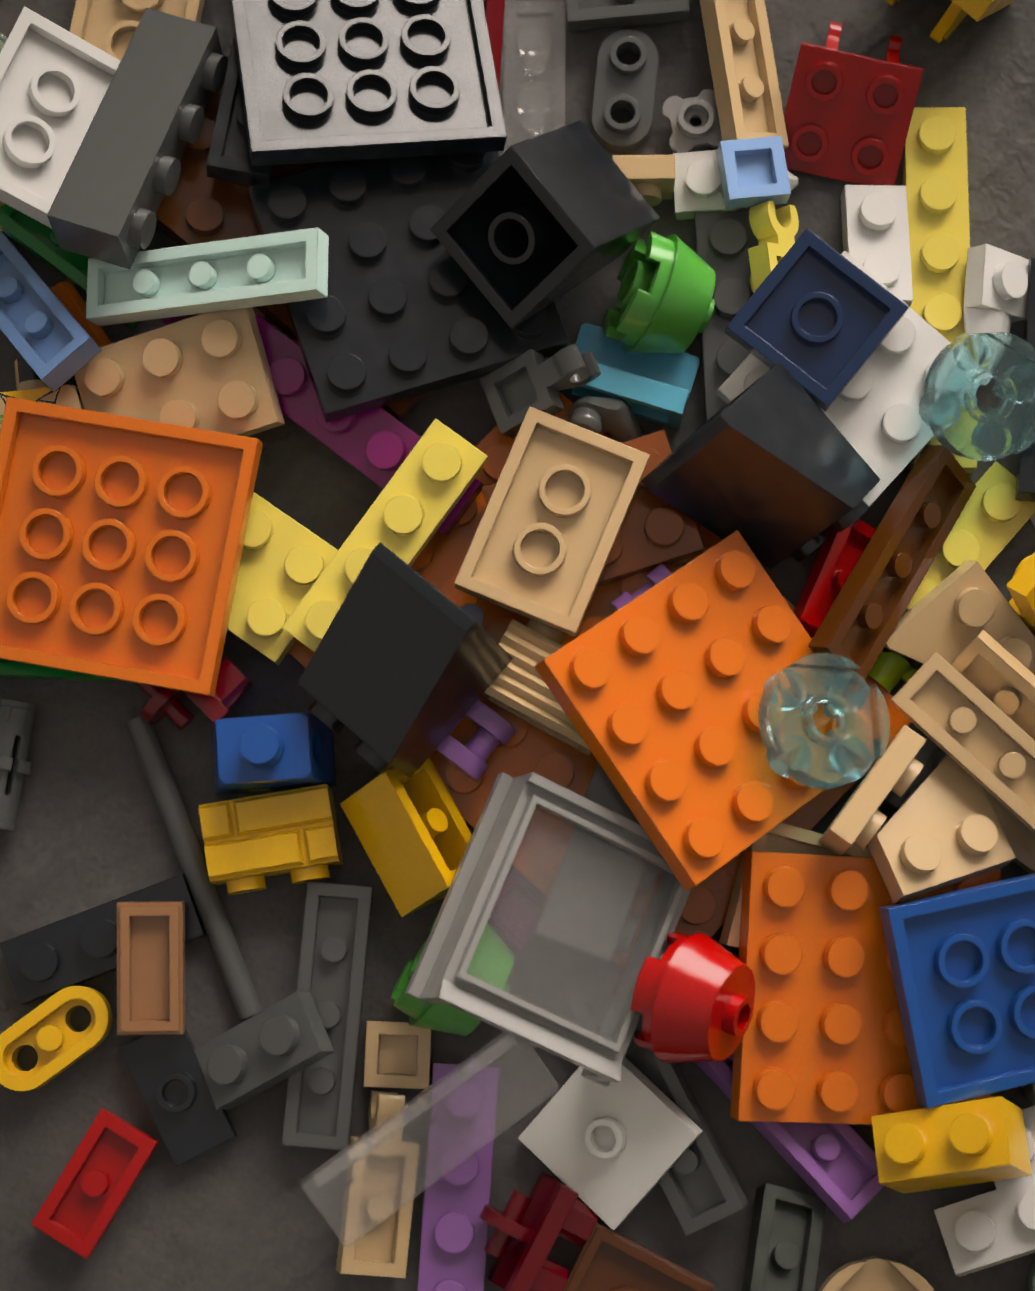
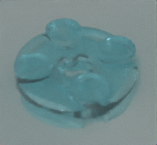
(951, 399)
(791, 736)

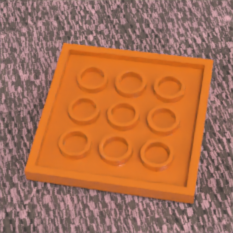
(120, 543)
(674, 702)
(826, 1002)

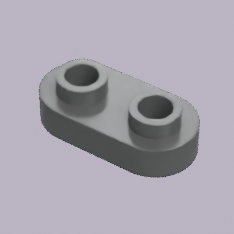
(624, 88)

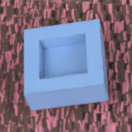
(753, 172)

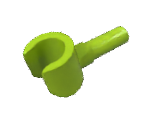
(891, 668)

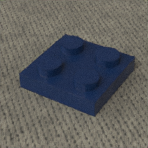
(816, 318)

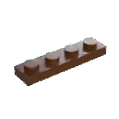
(895, 560)

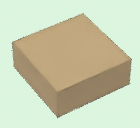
(397, 1055)

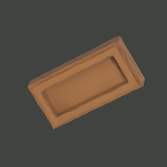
(151, 968)

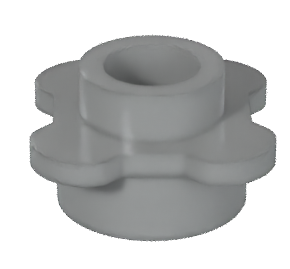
(685, 136)

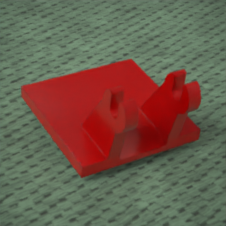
(849, 112)

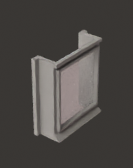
(551, 923)

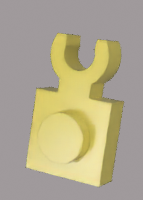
(775, 236)

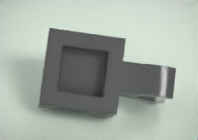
(535, 383)

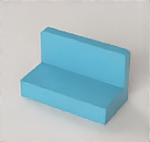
(649, 383)

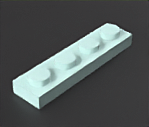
(210, 277)

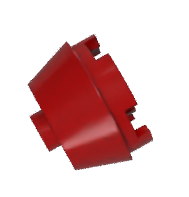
(693, 1001)

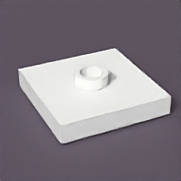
(610, 1140)

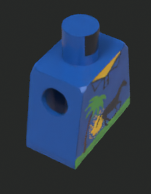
(271, 754)

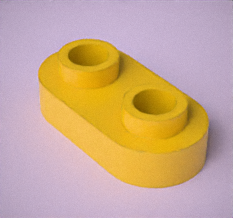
(53, 1037)

